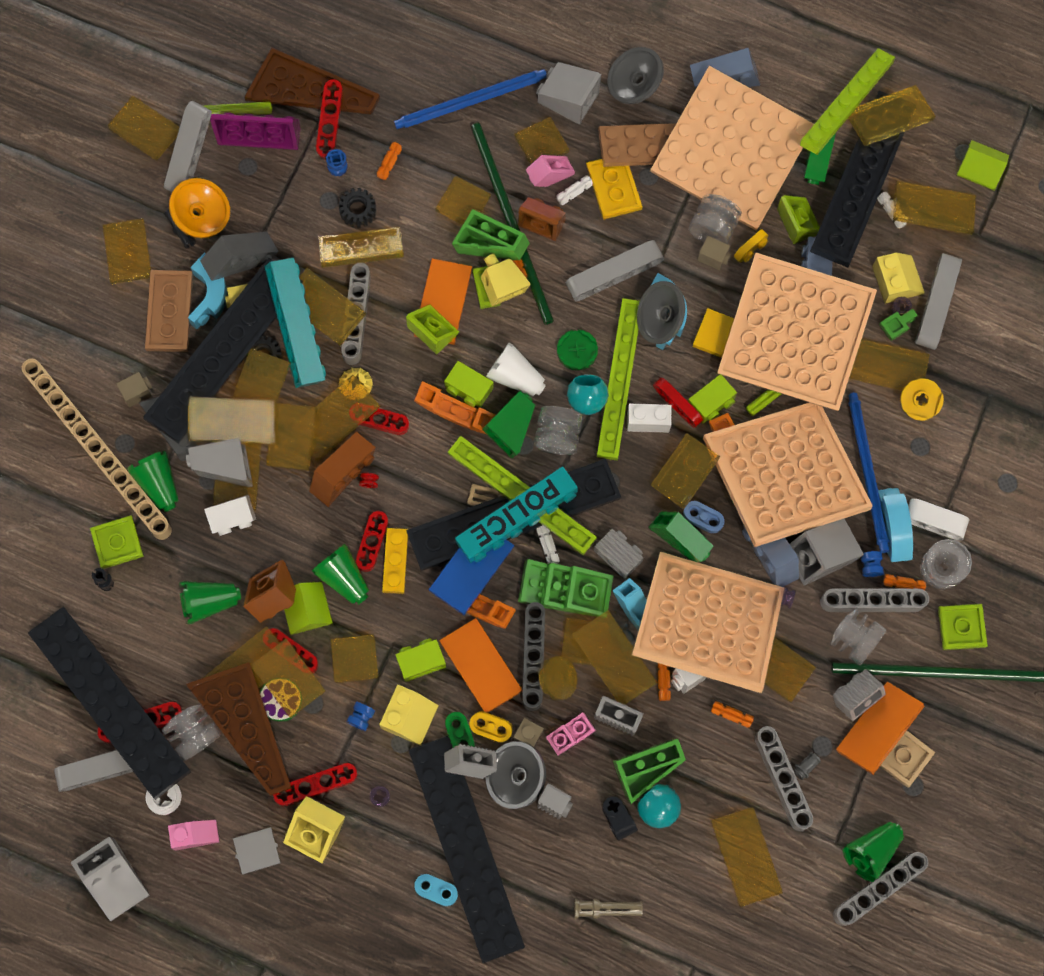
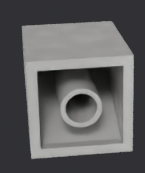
(569, 91)
(221, 461)
(825, 550)

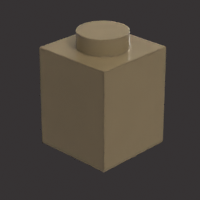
(714, 253)
(135, 389)
(528, 733)

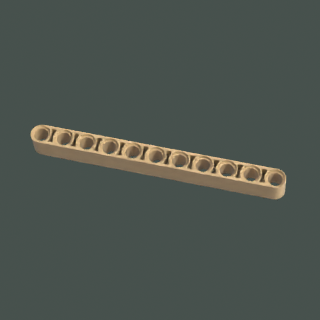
(92, 439)

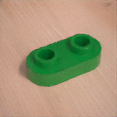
(461, 733)

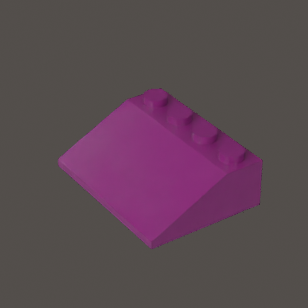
(256, 131)

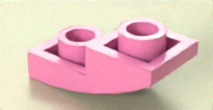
(570, 733)

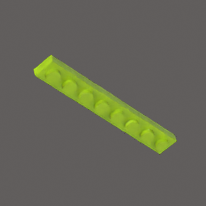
(847, 101)
(619, 381)
(511, 487)

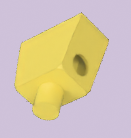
(503, 280)

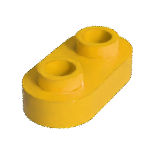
(746, 251)
(490, 729)

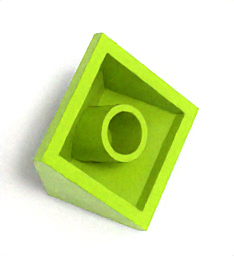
(983, 165)
(797, 218)
(431, 328)
(309, 608)

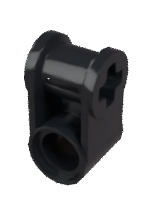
(620, 822)

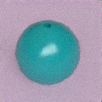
(587, 394)
(660, 806)

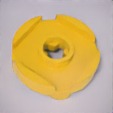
(932, 394)

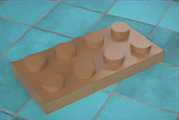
(632, 143)
(169, 311)

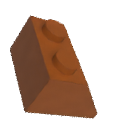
(541, 218)
(270, 592)

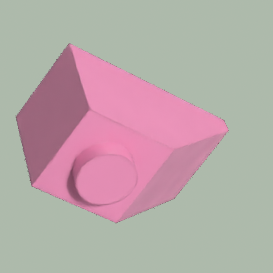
(549, 170)
(193, 834)

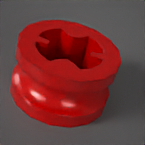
(368, 480)

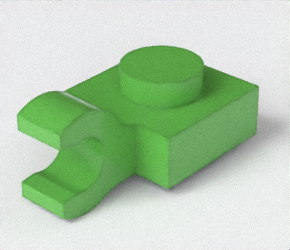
(897, 325)

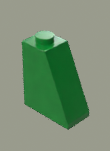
(817, 165)
(511, 424)
(681, 535)

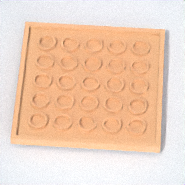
(732, 146)
(797, 331)
(787, 473)
(709, 622)

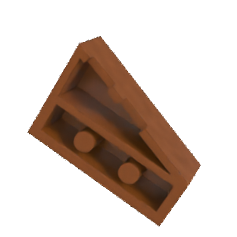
(341, 468)

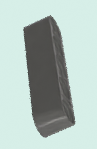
(537, 646)

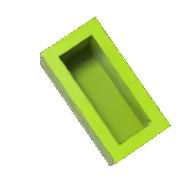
(468, 385)
(713, 398)
(420, 660)

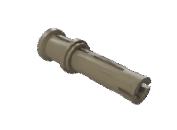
(596, 908)

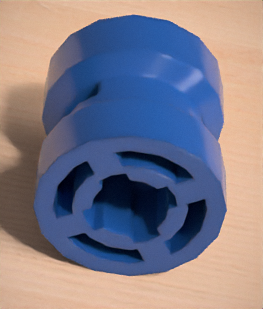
(338, 166)
(872, 564)
(360, 716)

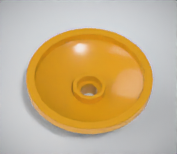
(204, 198)

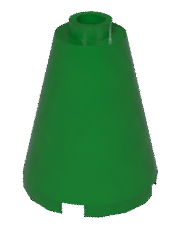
(156, 480)
(343, 575)
(206, 599)
(874, 850)

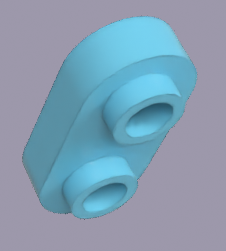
(436, 889)

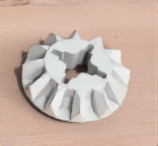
(167, 806)

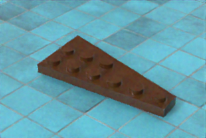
(300, 84)
(239, 712)

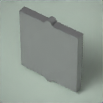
(256, 850)

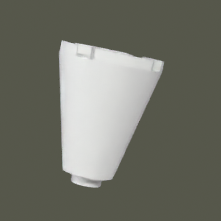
(516, 372)

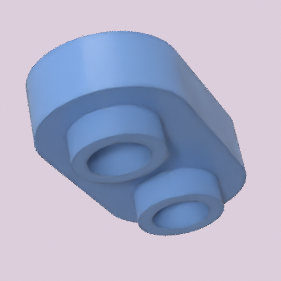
(704, 515)

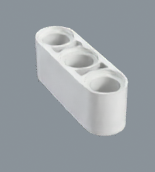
(937, 519)

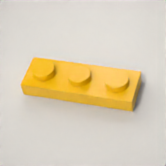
(395, 561)

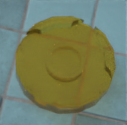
(558, 678)

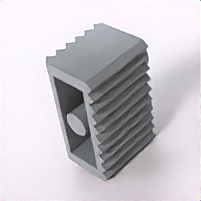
(619, 553)
(859, 694)
(618, 715)
(470, 761)
(555, 802)

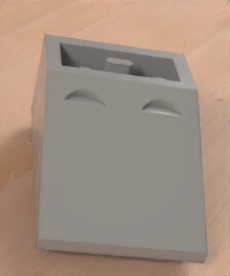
(110, 878)

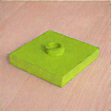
(116, 542)
(962, 627)

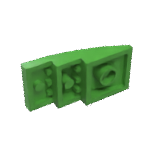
(565, 588)

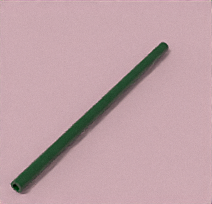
(511, 221)
(939, 672)

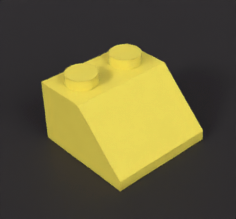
(897, 276)
(408, 715)
(313, 829)

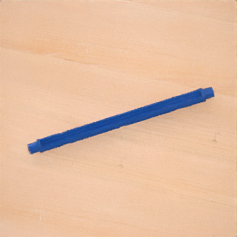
(470, 99)
(869, 475)

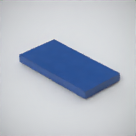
(464, 581)

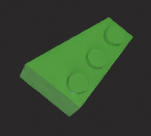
(487, 236)
(646, 767)

